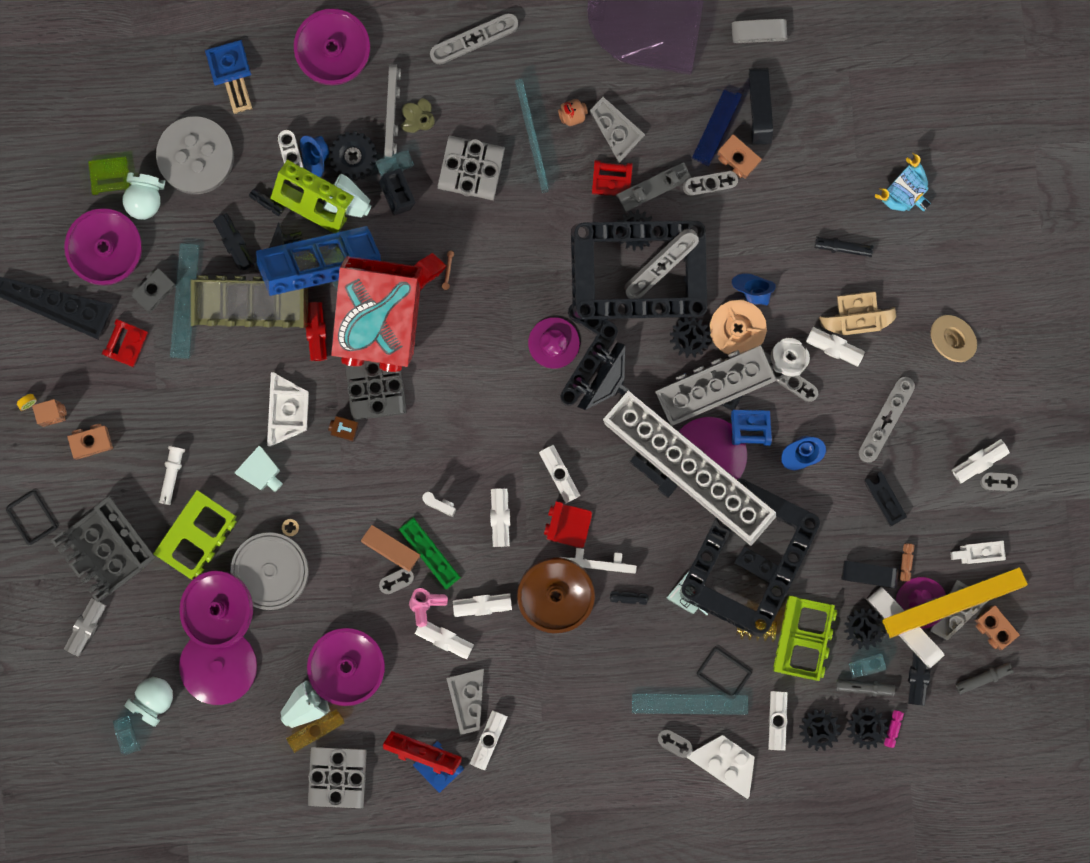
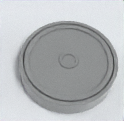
(195, 155)
(271, 570)

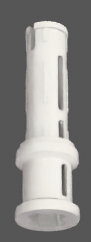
(173, 465)

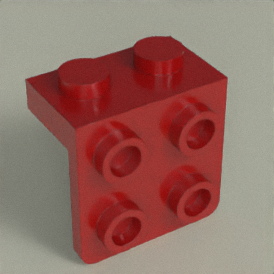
(568, 525)

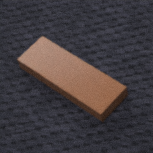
(390, 548)

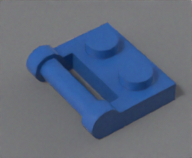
(751, 421)
(438, 781)

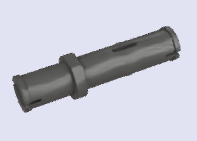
(984, 678)
(866, 687)

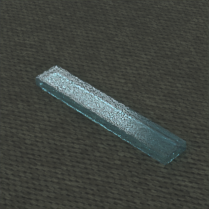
(531, 136)
(182, 308)
(690, 704)

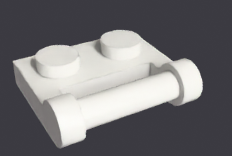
(444, 506)

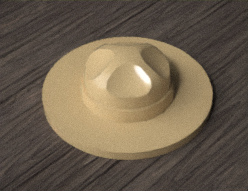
(953, 338)

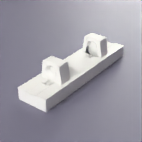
(616, 566)

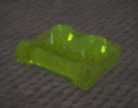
(108, 169)

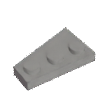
(616, 128)
(951, 624)
(467, 699)

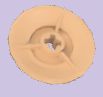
(738, 313)

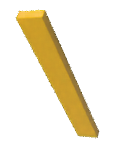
(954, 602)

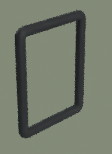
(18, 526)
(732, 660)

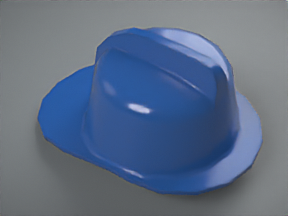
(314, 154)
(755, 288)
(803, 453)

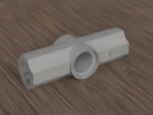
(85, 627)

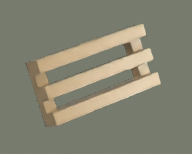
(242, 108)

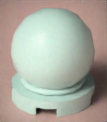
(142, 196)
(151, 699)

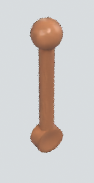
(445, 285)

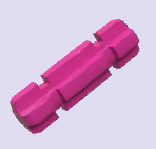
(894, 728)

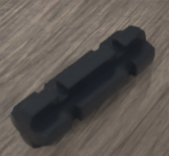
(266, 202)
(628, 597)

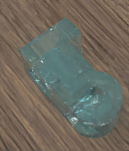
(400, 160)
(867, 665)
(126, 736)

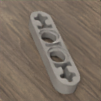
(783, 380)

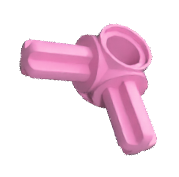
(421, 607)

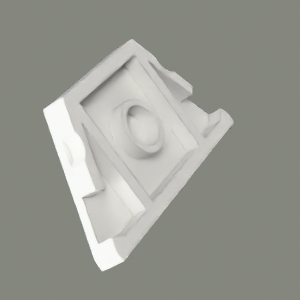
(286, 410)
(726, 763)

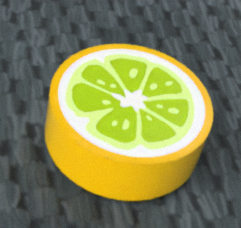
(26, 402)

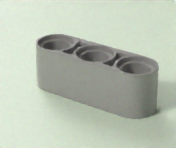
(759, 31)

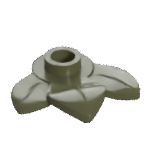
(415, 114)

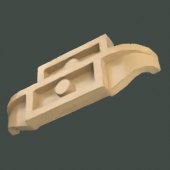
(858, 315)

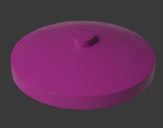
(332, 47)
(103, 247)
(714, 439)
(216, 609)
(346, 667)
(218, 674)

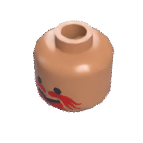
(572, 112)

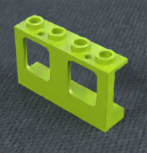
(306, 202)
(185, 529)
(792, 636)

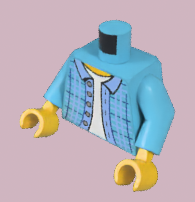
(907, 188)

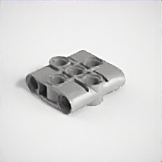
(454, 151)
(322, 796)

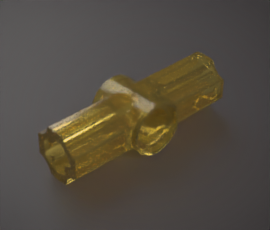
(304, 737)

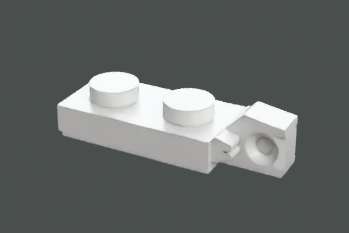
(980, 552)

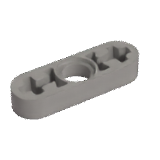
(723, 175)

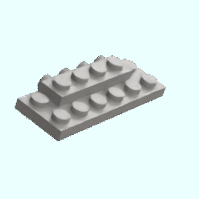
(715, 384)

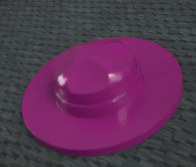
(553, 343)
(917, 592)

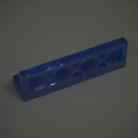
(716, 127)

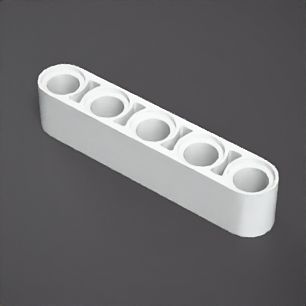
(916, 638)

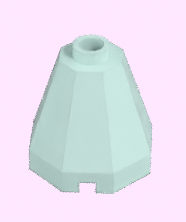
(359, 205)
(303, 706)

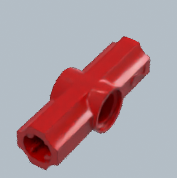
(316, 332)

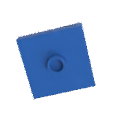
(228, 62)

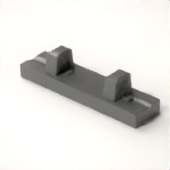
(653, 187)

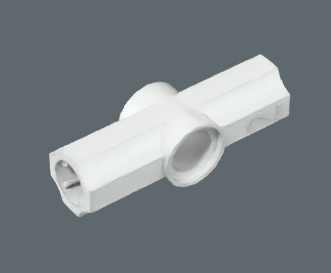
(835, 346)
(980, 461)
(553, 462)
(500, 517)
(482, 605)
(445, 639)
(777, 734)
(483, 752)

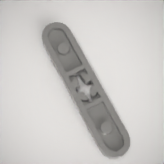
(456, 46)
(393, 93)
(652, 273)
(877, 436)

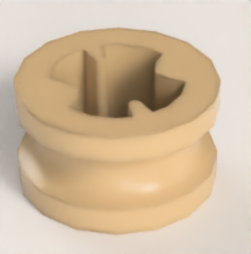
(294, 532)

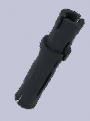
(843, 246)

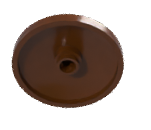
(555, 595)

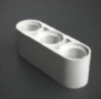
(288, 149)

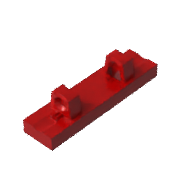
(422, 753)

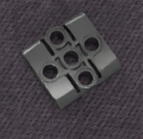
(364, 409)

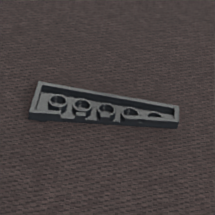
(67, 309)

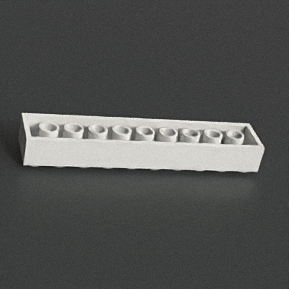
(689, 468)

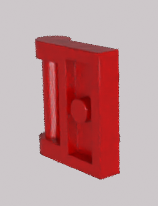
(611, 185)
(130, 346)

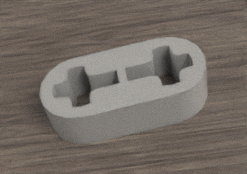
(998, 486)
(399, 585)
(677, 740)

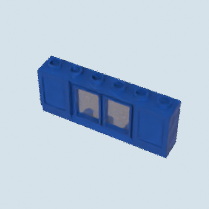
(313, 260)

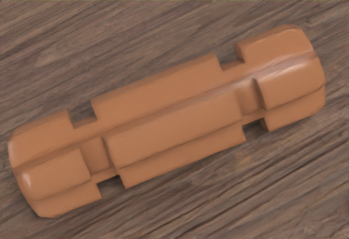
(907, 559)

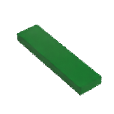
(429, 553)

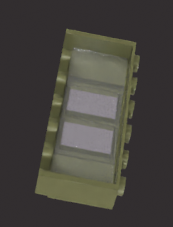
(245, 303)

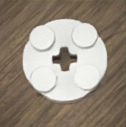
(797, 351)

